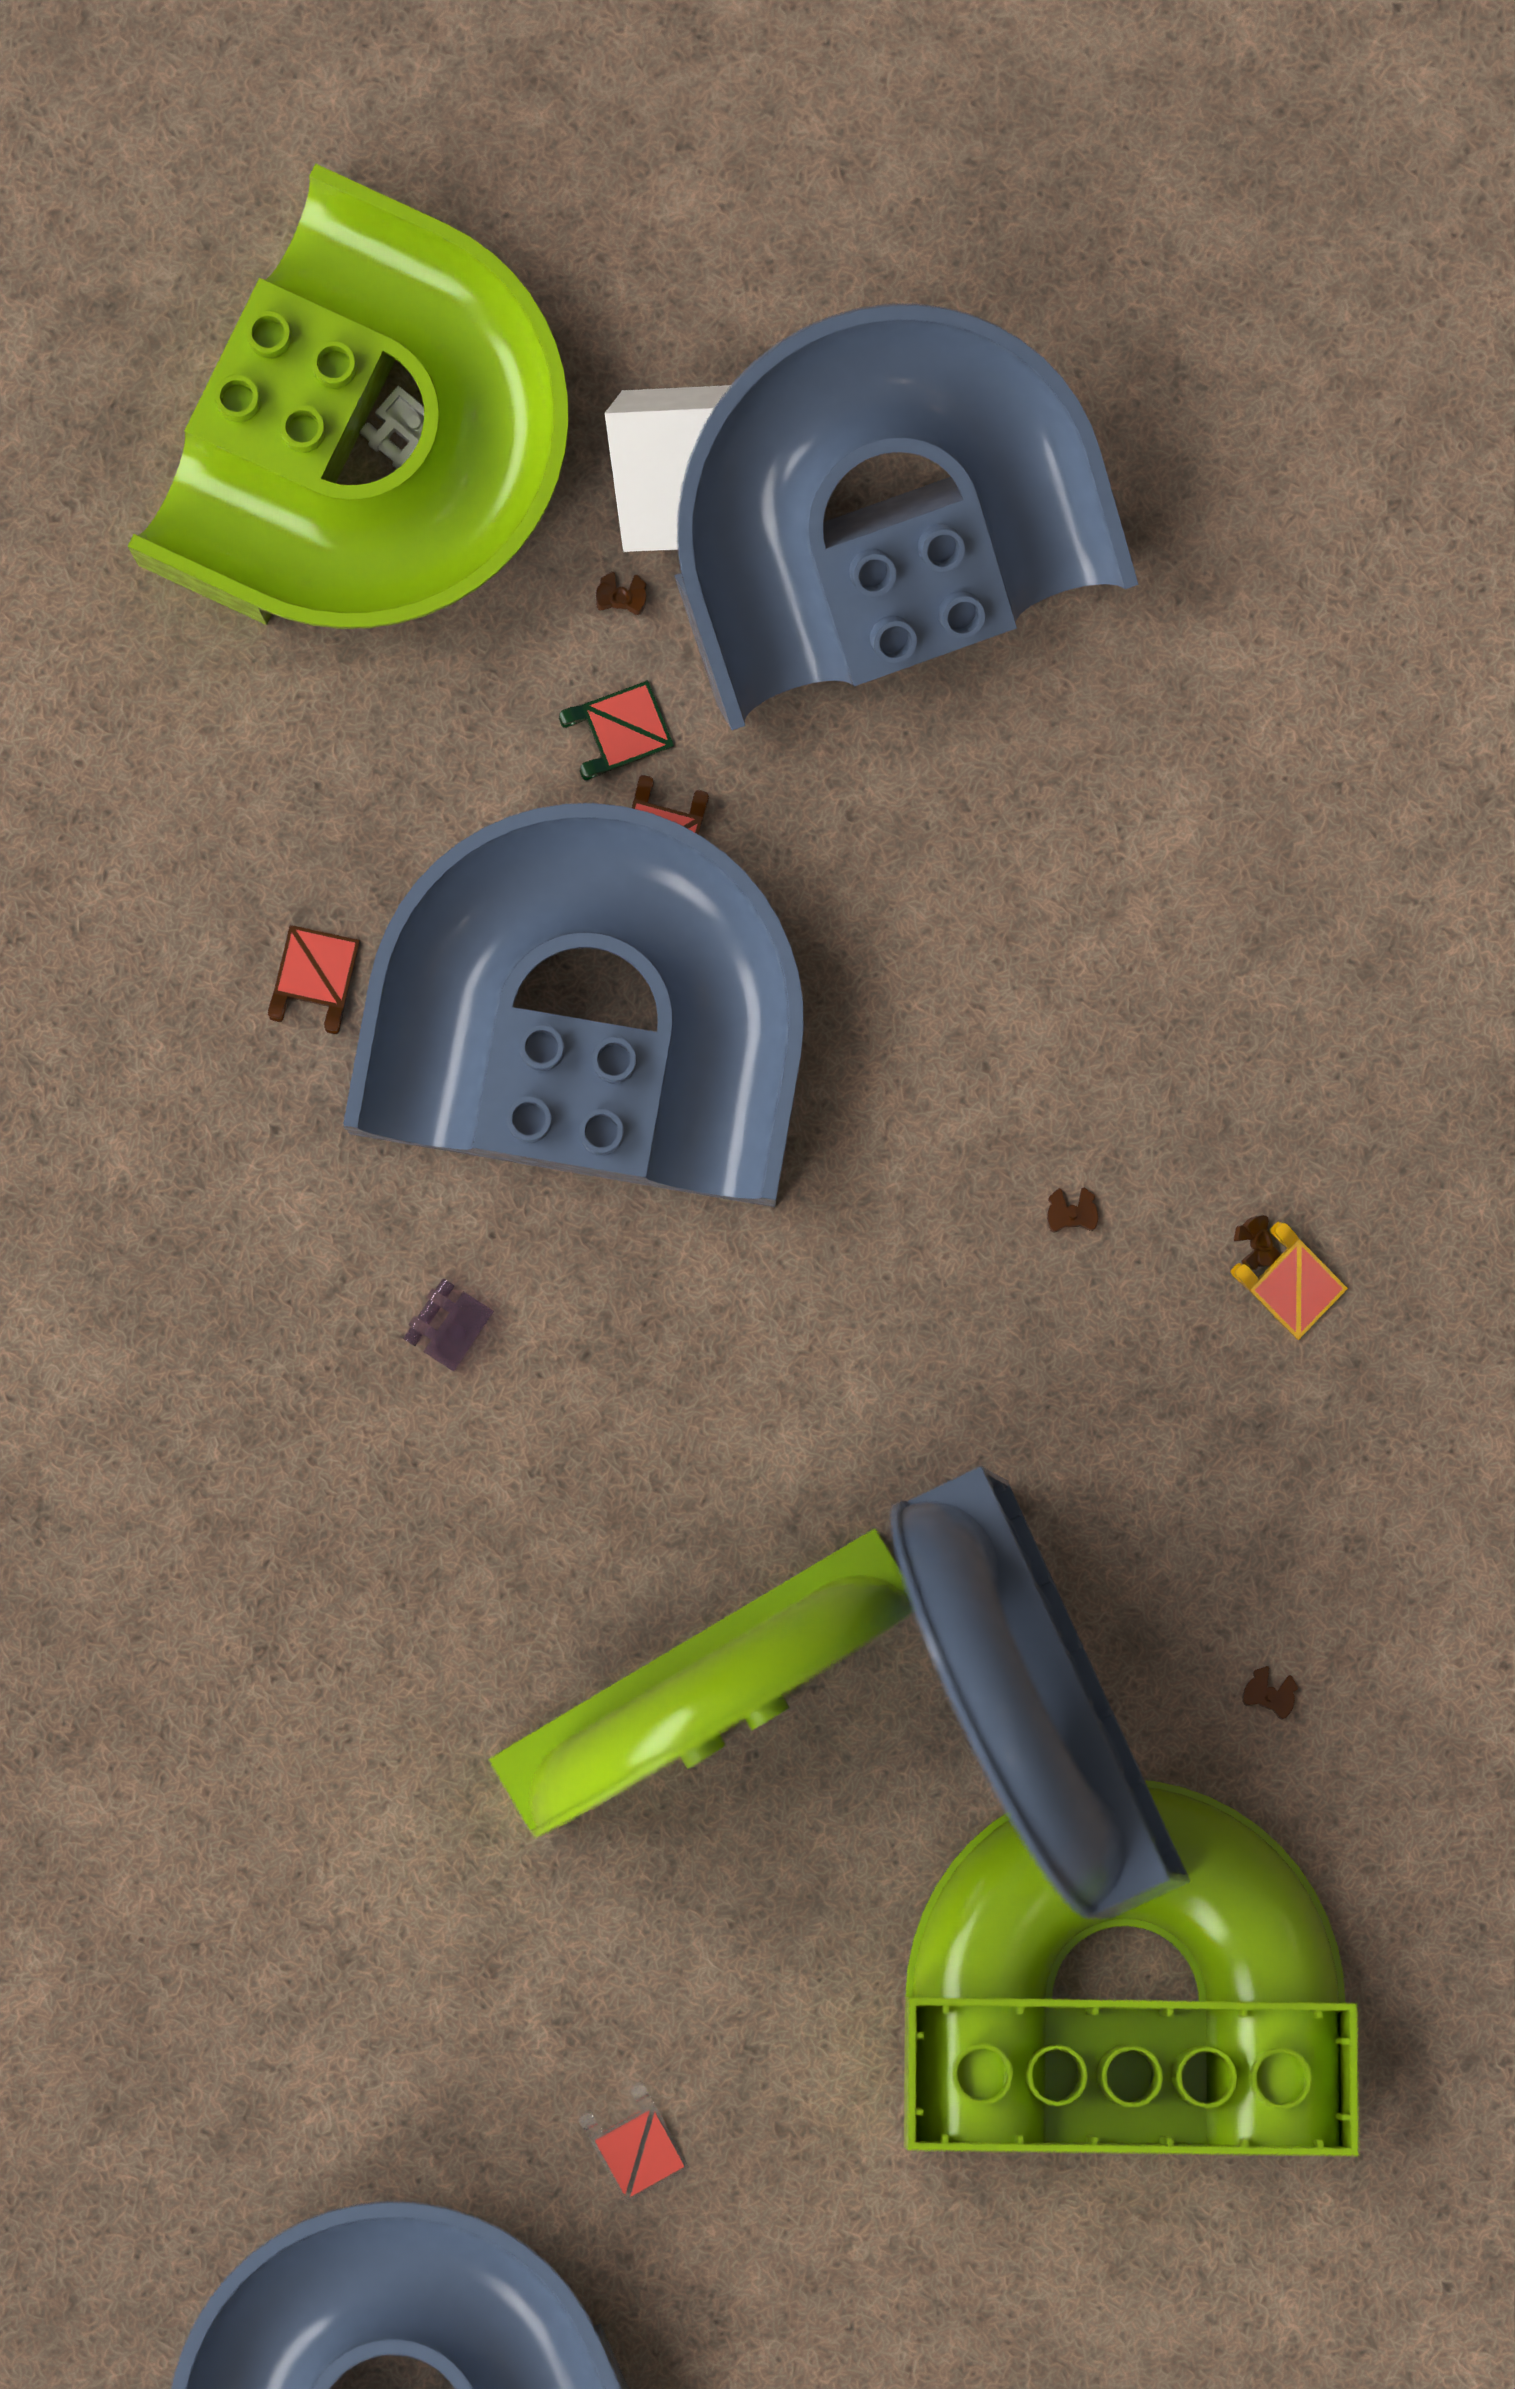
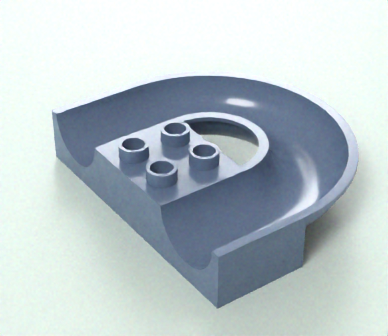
(910, 577)
(670, 1109)
(1031, 1696)
(395, 2284)

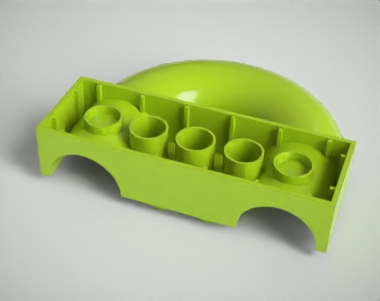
(256, 484)
(705, 1686)
(1240, 2072)

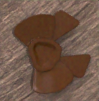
(610, 596)
(1072, 1216)
(1260, 1240)
(1279, 1701)

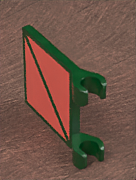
(623, 726)

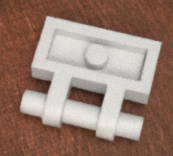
(400, 415)

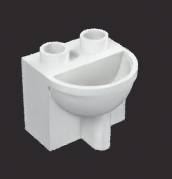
(649, 453)

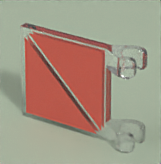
(638, 2149)

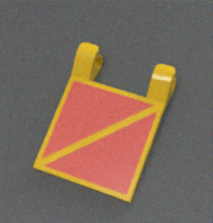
(1295, 1287)

